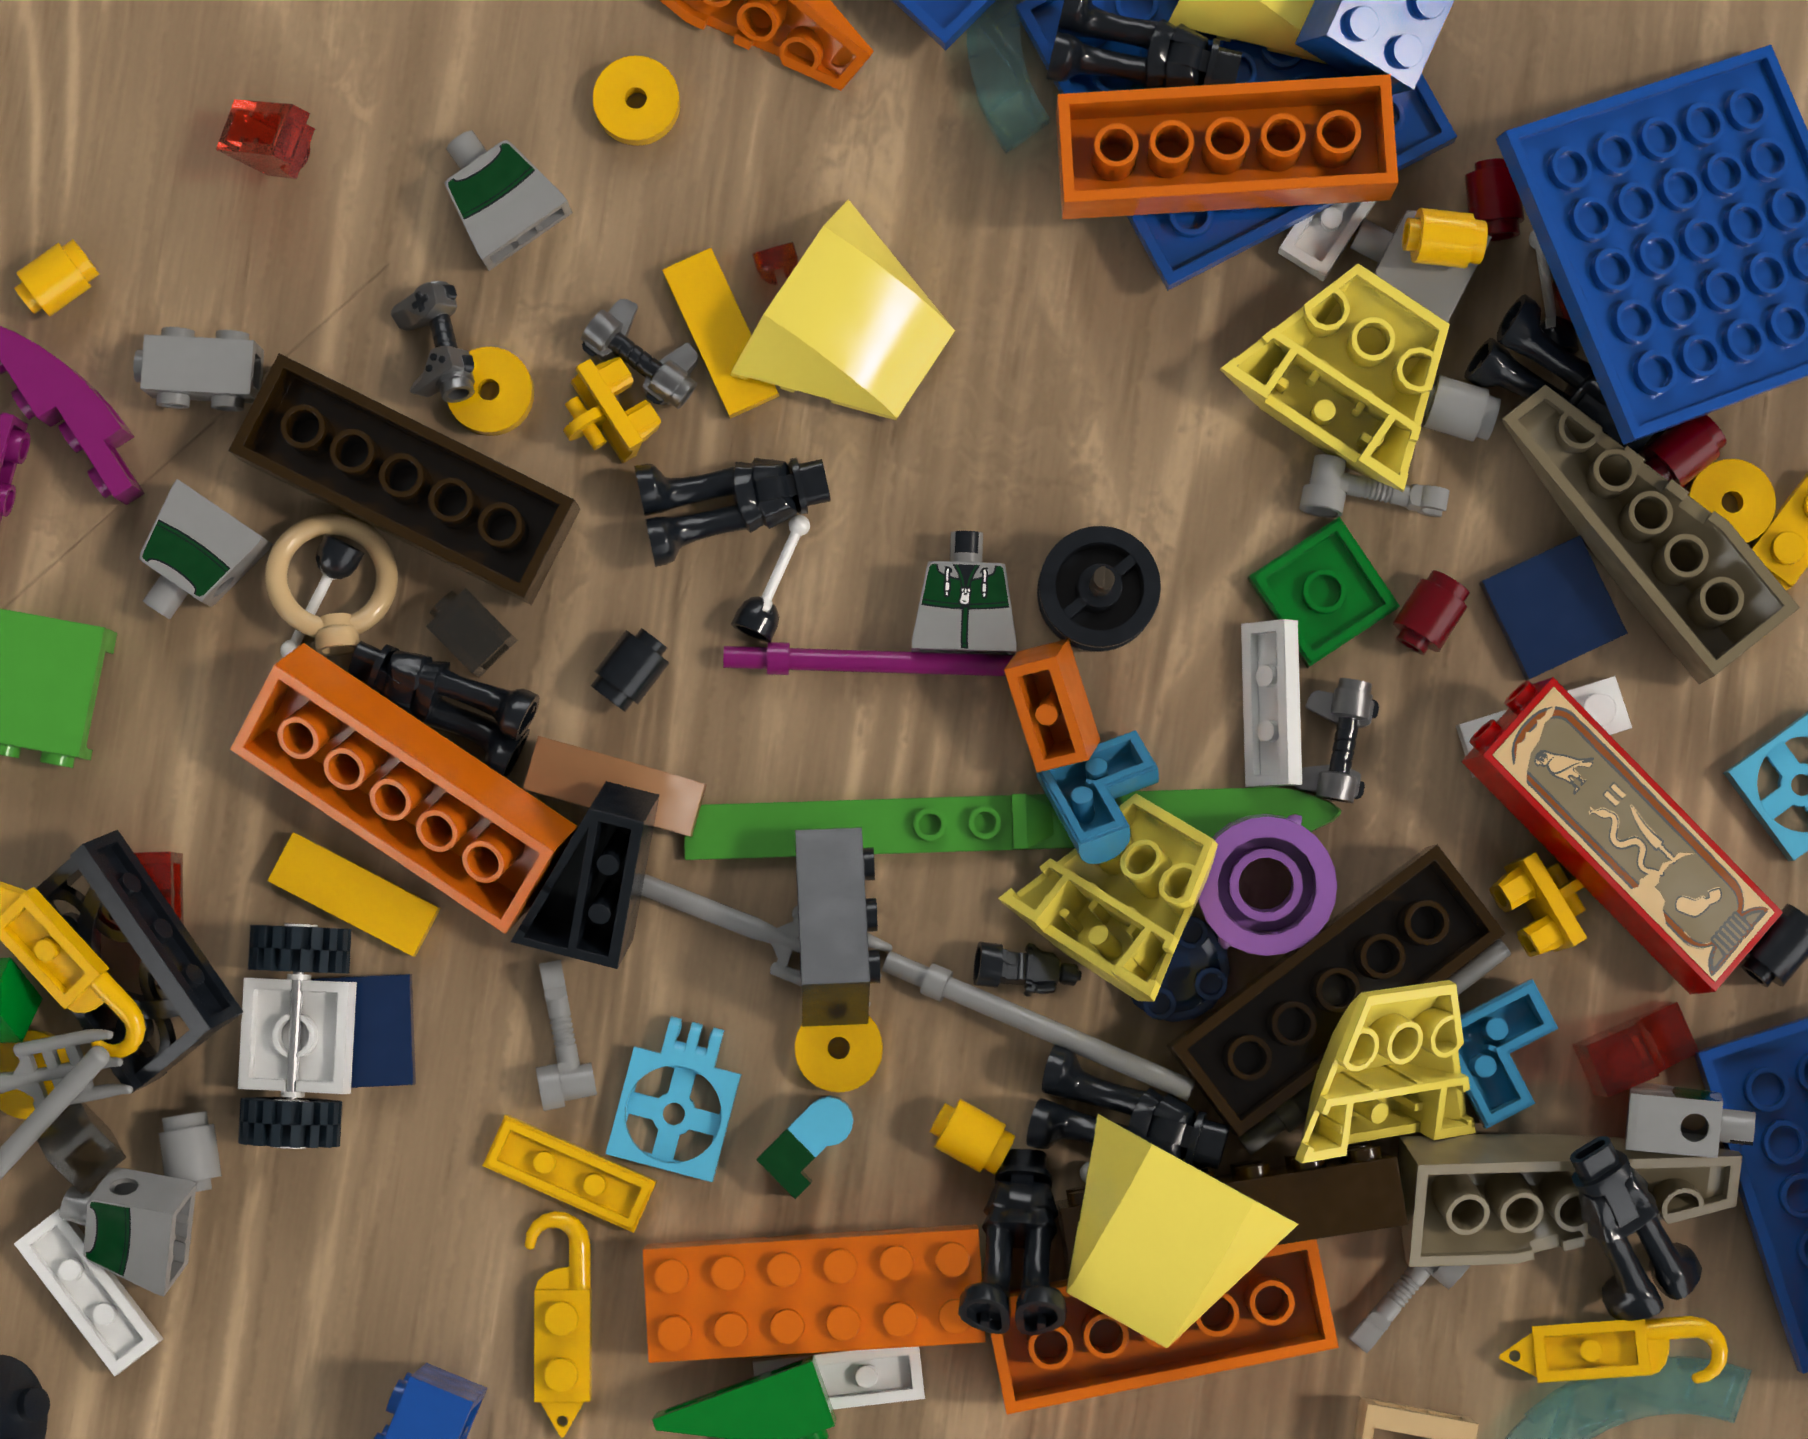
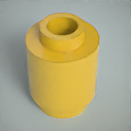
(1445, 238)
(55, 278)
(971, 1136)

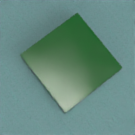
(1326, 588)

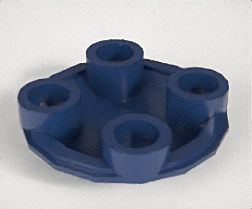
(1194, 976)

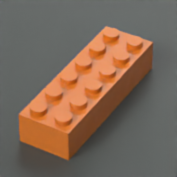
(1226, 146)
(403, 787)
(809, 1293)
(1265, 1317)

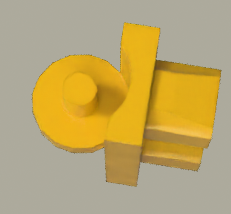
(597, 390)
(1549, 899)

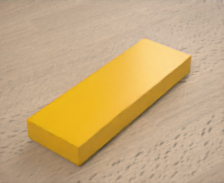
(716, 329)
(354, 894)
(569, 1173)

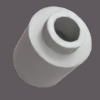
(1461, 409)
(190, 1149)

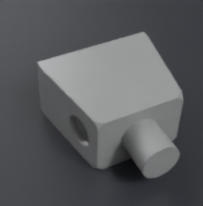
(1429, 285)

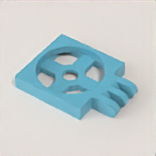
(1744, 780)
(687, 1061)

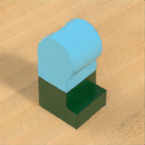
(820, 1125)

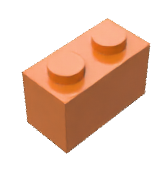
(1052, 705)

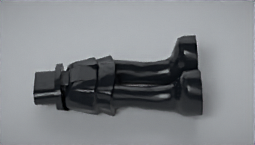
(1172, 56)
(1523, 334)
(762, 492)
(420, 683)
(1154, 1117)
(1615, 1206)
(1018, 1216)

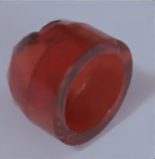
(773, 259)

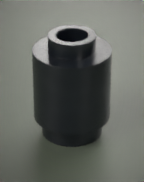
(630, 669)
(1780, 949)

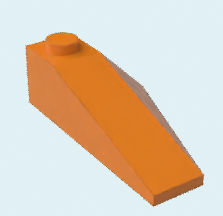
(802, 33)

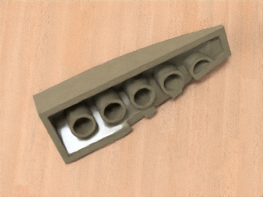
(1657, 543)
(1515, 1194)

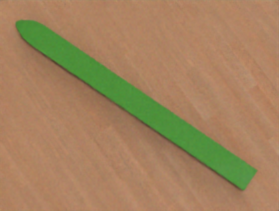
(967, 821)

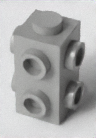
(188, 368)

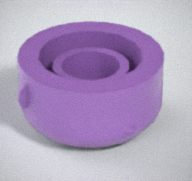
(1302, 911)

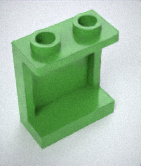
(49, 685)

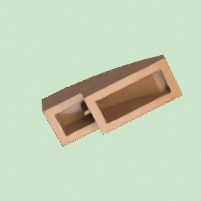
(579, 774)

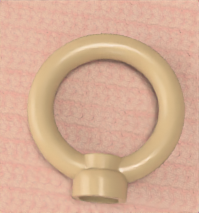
(335, 632)

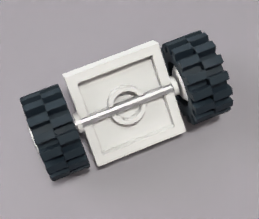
(296, 1037)

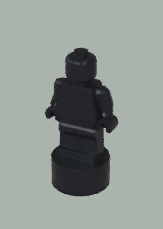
(1035, 969)

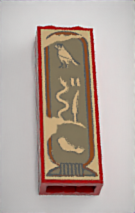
(1621, 835)

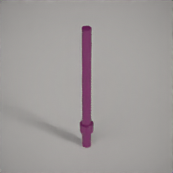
(780, 658)

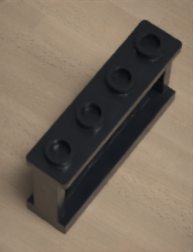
(167, 952)

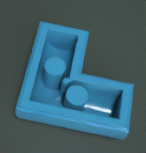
(1087, 792)
(1489, 1038)

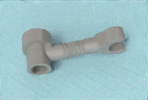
(1330, 485)
(567, 1078)
(1387, 1309)

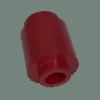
(1494, 198)
(1685, 449)
(1431, 613)

